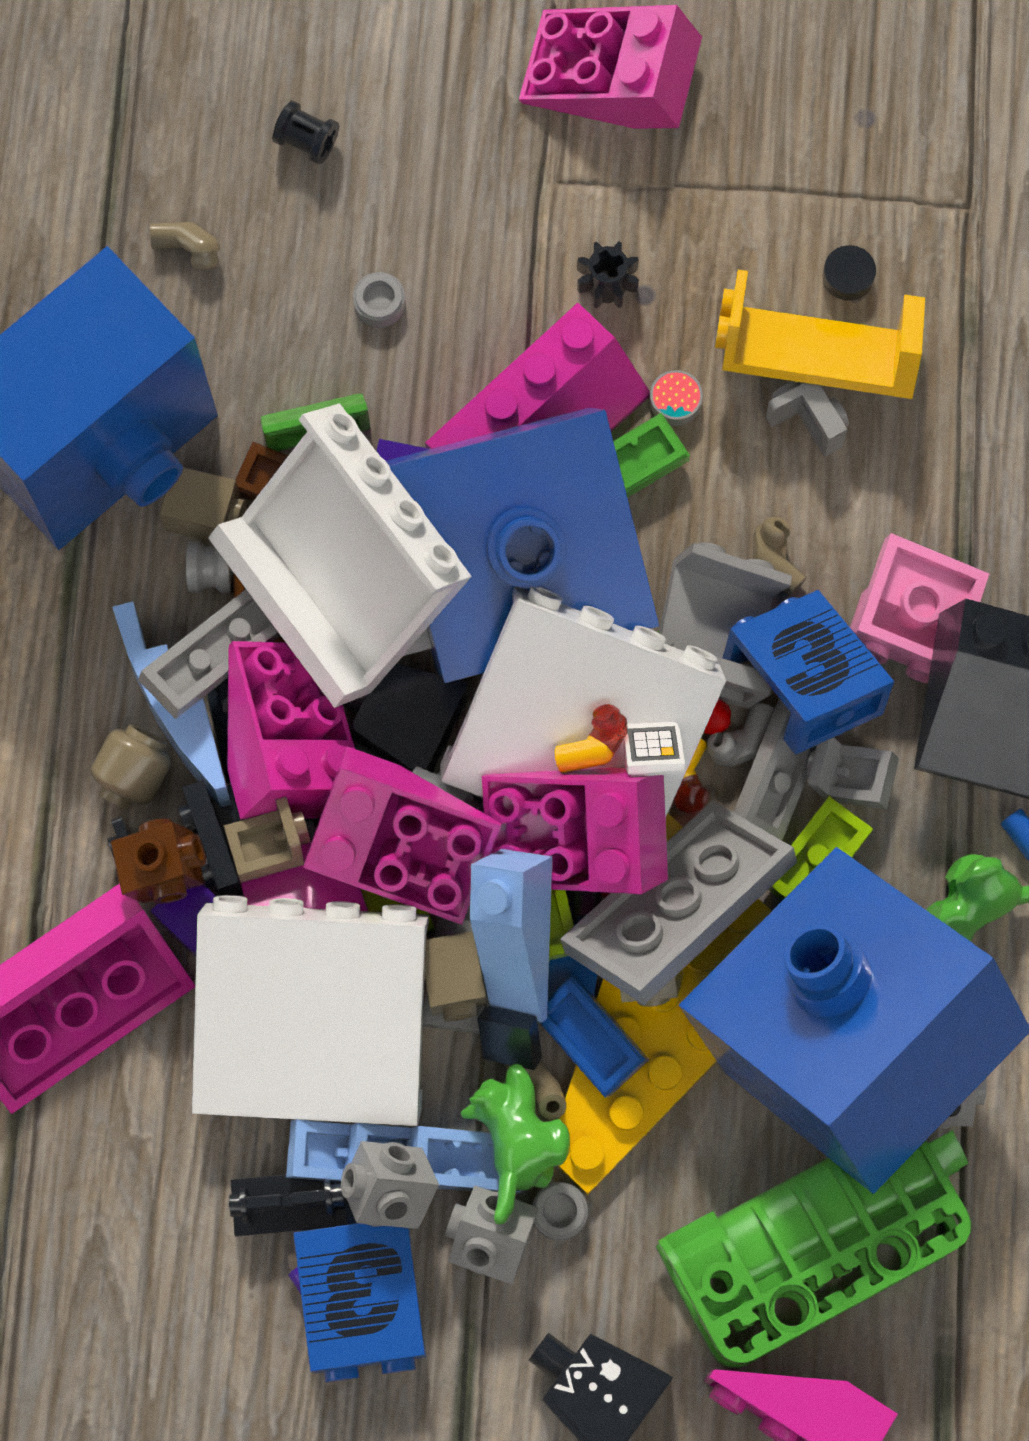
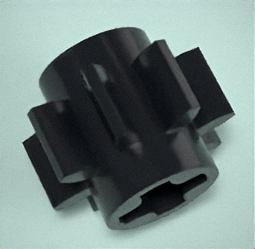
(616, 264)

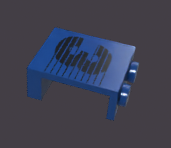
(813, 668)
(359, 1300)

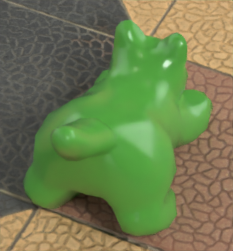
(978, 894)
(522, 1142)

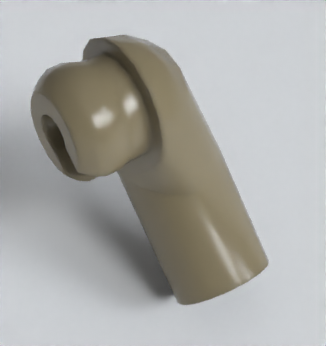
(771, 546)
(547, 1092)

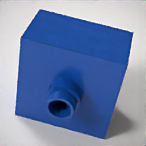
(96, 399)
(527, 512)
(857, 1018)

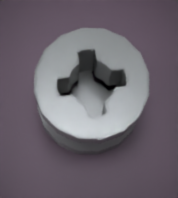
(207, 569)

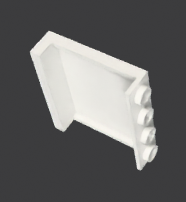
(341, 558)
(554, 673)
(309, 1011)

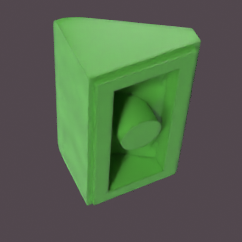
(285, 431)

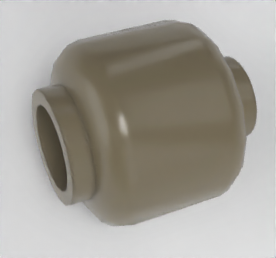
(131, 766)

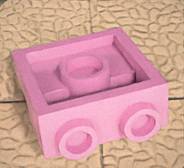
(904, 601)

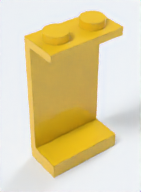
(821, 349)

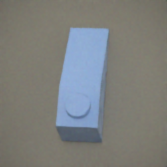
(513, 928)

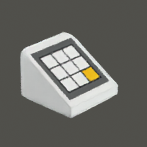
(653, 749)

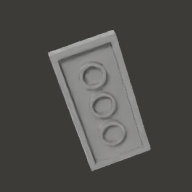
(714, 875)

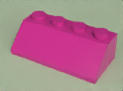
(562, 372)
(81, 993)

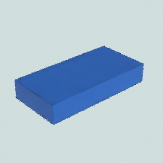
(592, 1037)

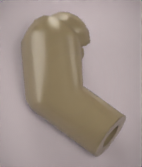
(189, 237)

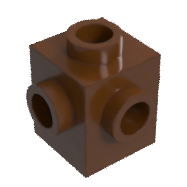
(159, 862)

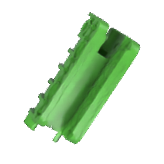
(808, 1234)

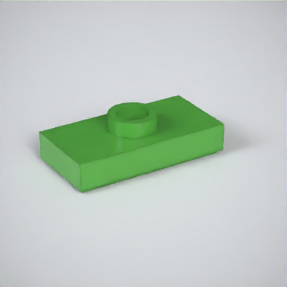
(649, 454)

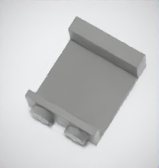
(707, 598)

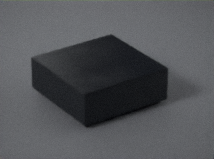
(509, 1037)

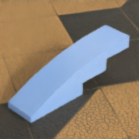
(191, 731)
(456, 1156)

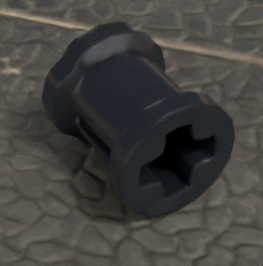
(305, 132)

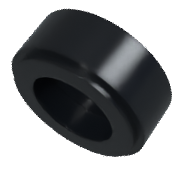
(849, 272)

